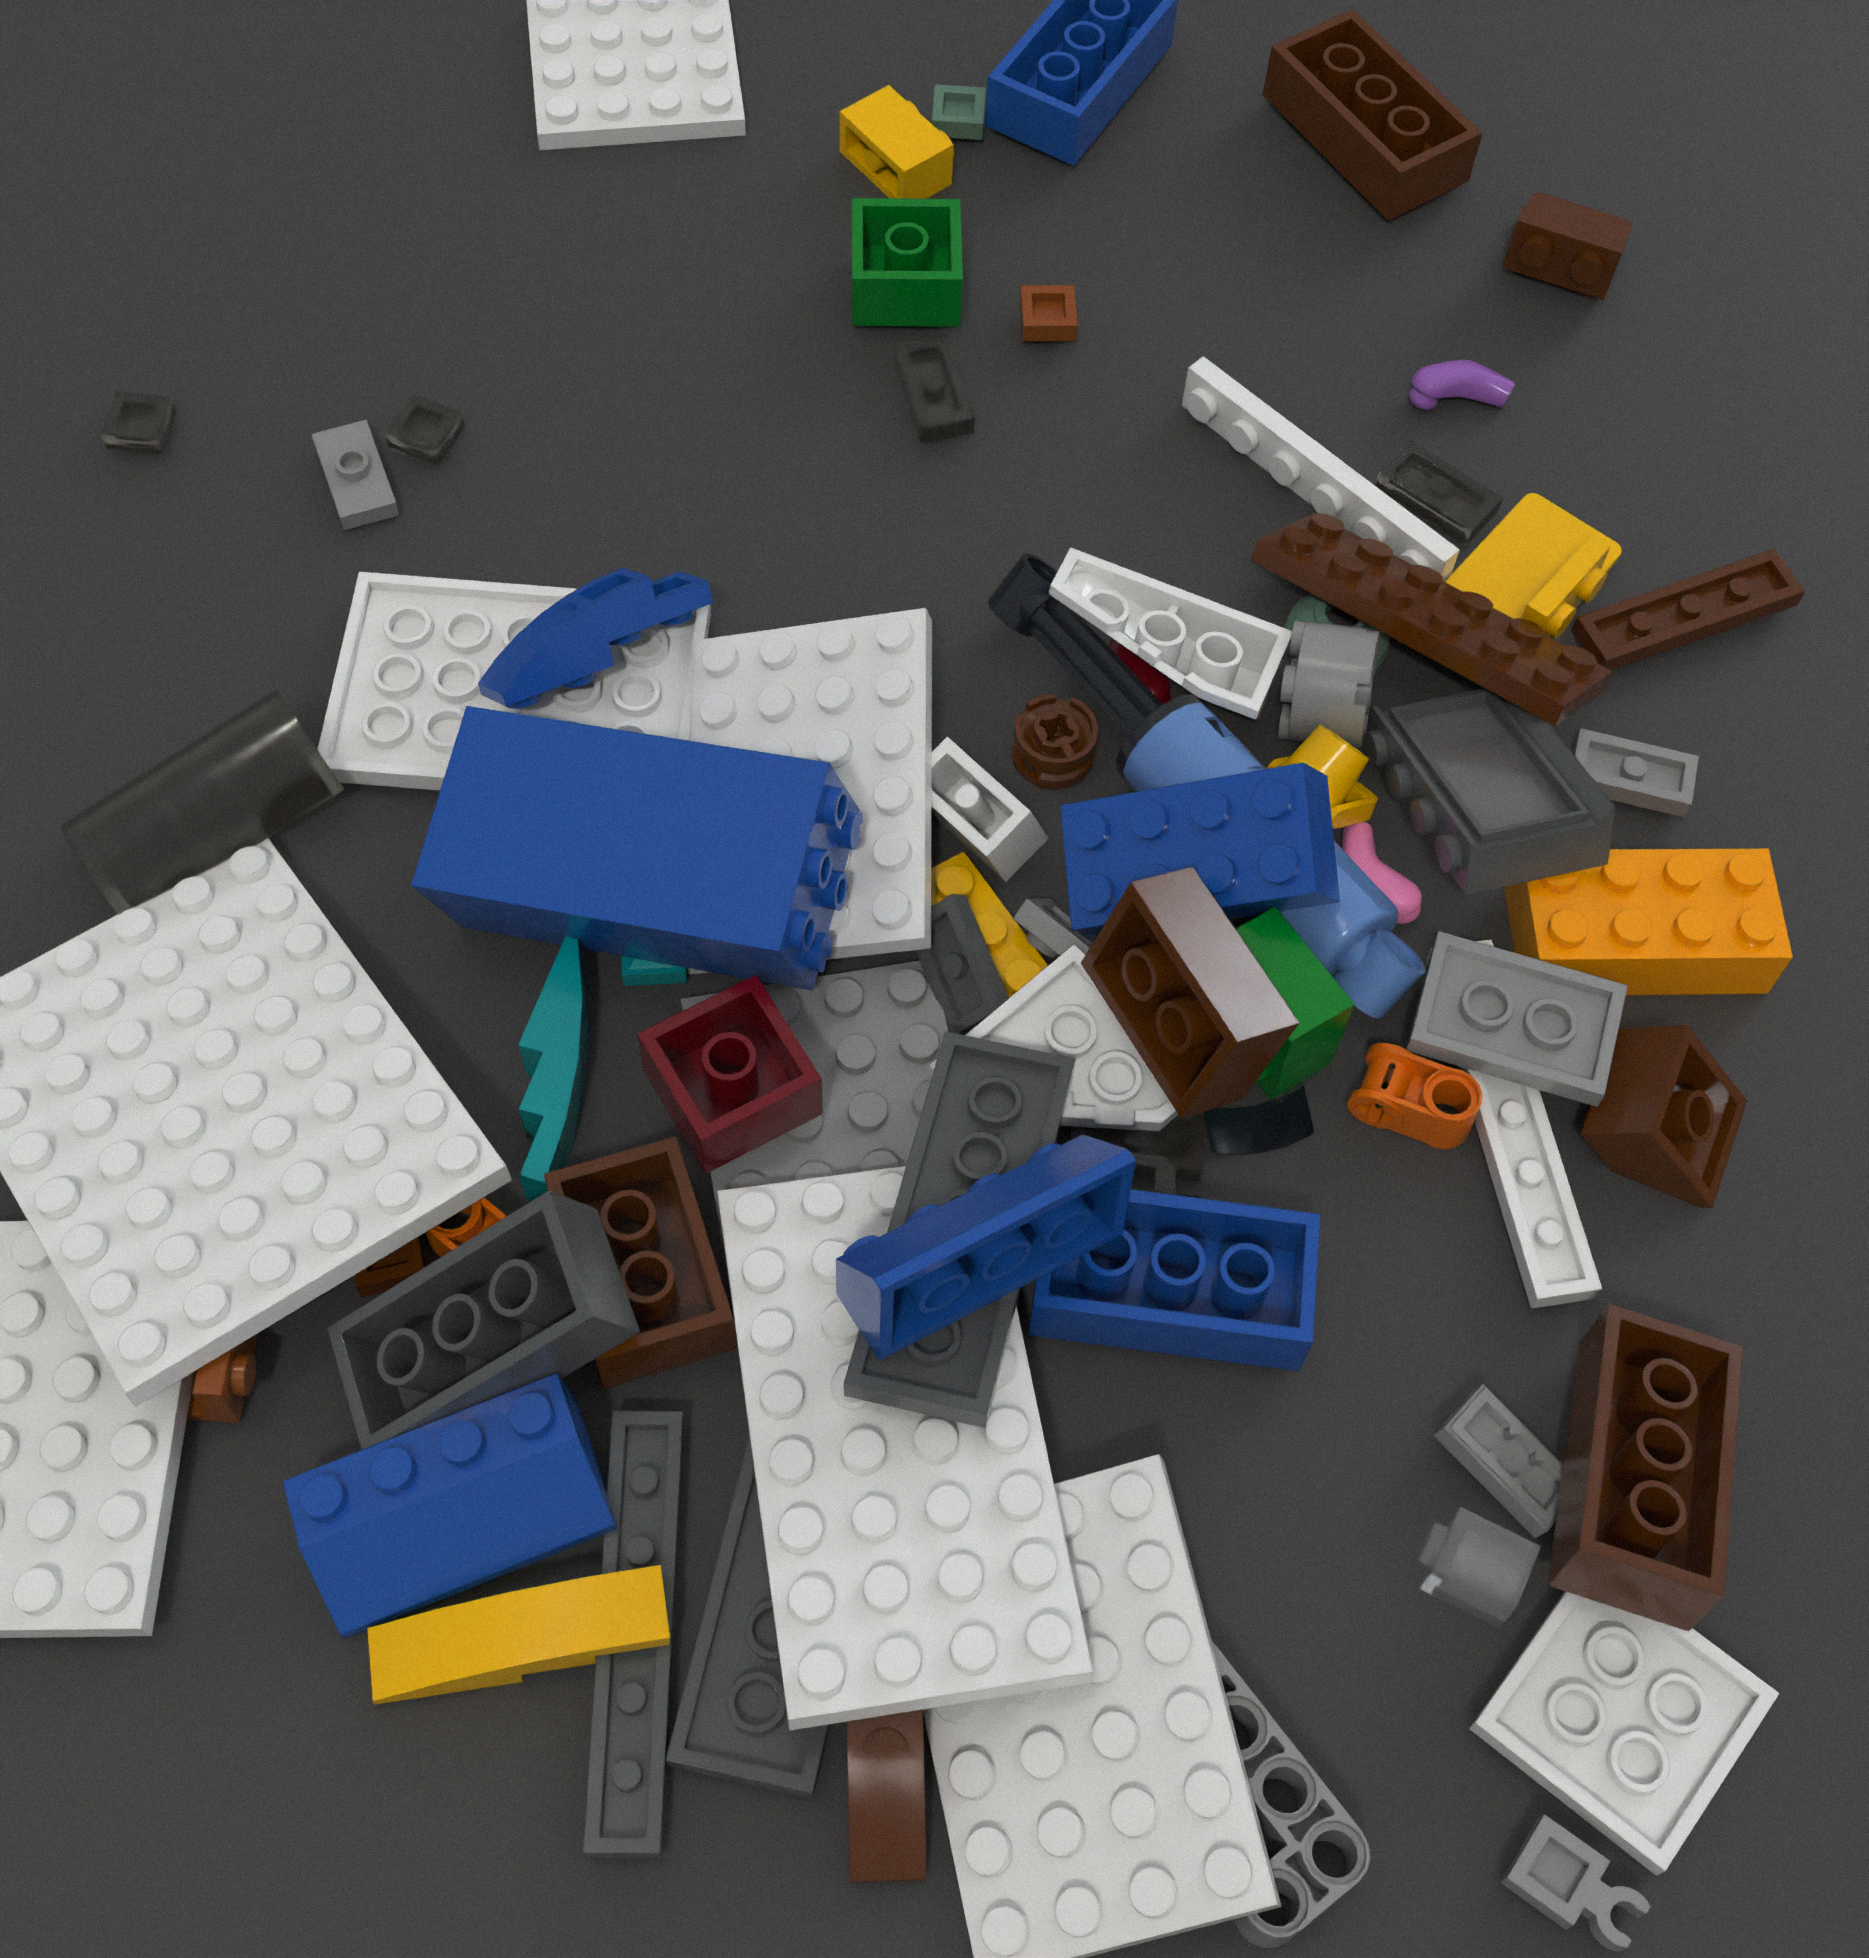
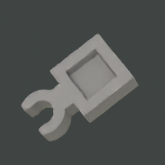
(1563, 1880)

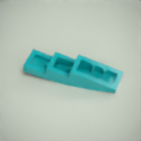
(556, 1057)

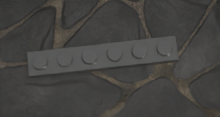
(635, 1686)

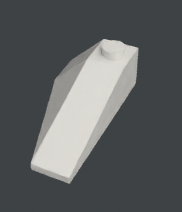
(1188, 638)

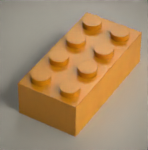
(1660, 921)

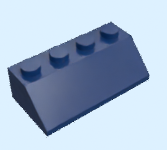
(985, 1242)
(449, 1505)

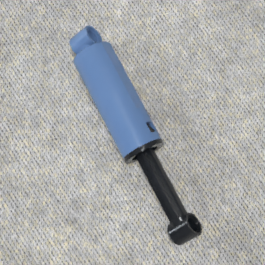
(1191, 744)

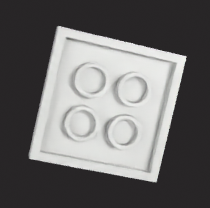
(1625, 1722)

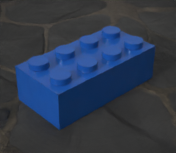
(1076, 71)
(1248, 835)
(1191, 1283)

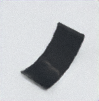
(1260, 1126)

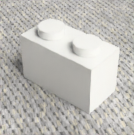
(982, 811)

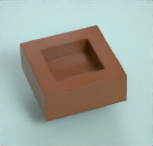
(1048, 313)

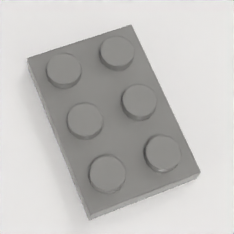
(1517, 1018)

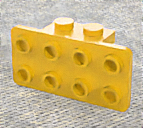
(1539, 564)

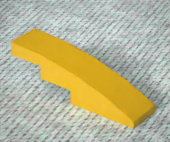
(517, 1635)

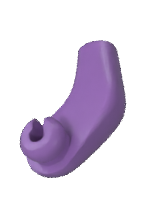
(1458, 379)

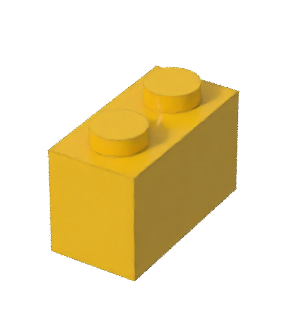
(896, 146)

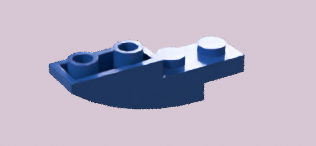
(575, 633)

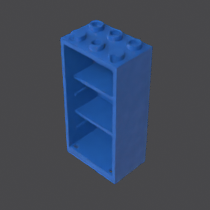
(641, 846)

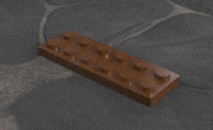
(1434, 617)

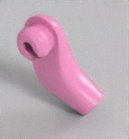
(1360, 847)

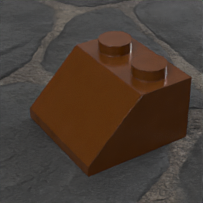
(1666, 1114)

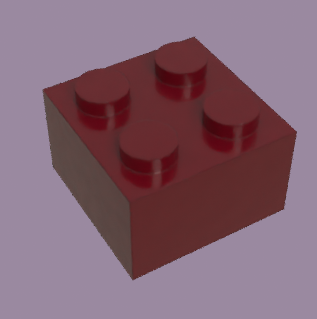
(731, 1073)

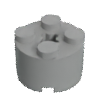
(1328, 681)

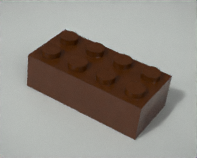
(1371, 114)
(1648, 1469)

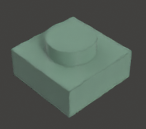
(959, 111)

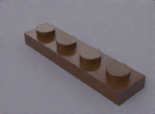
(1688, 610)

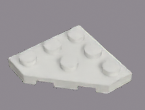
(1069, 1018)

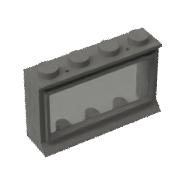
(1490, 789)

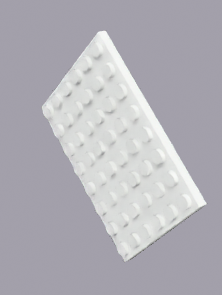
(219, 1118)

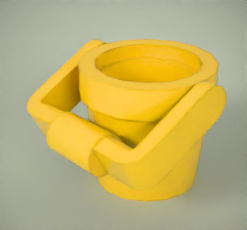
(1343, 766)

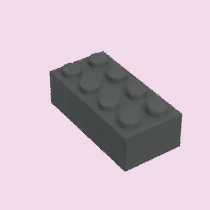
(484, 1320)

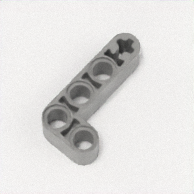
(1291, 1834)

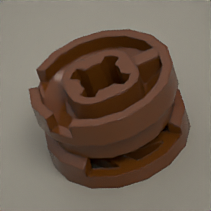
(1056, 741)

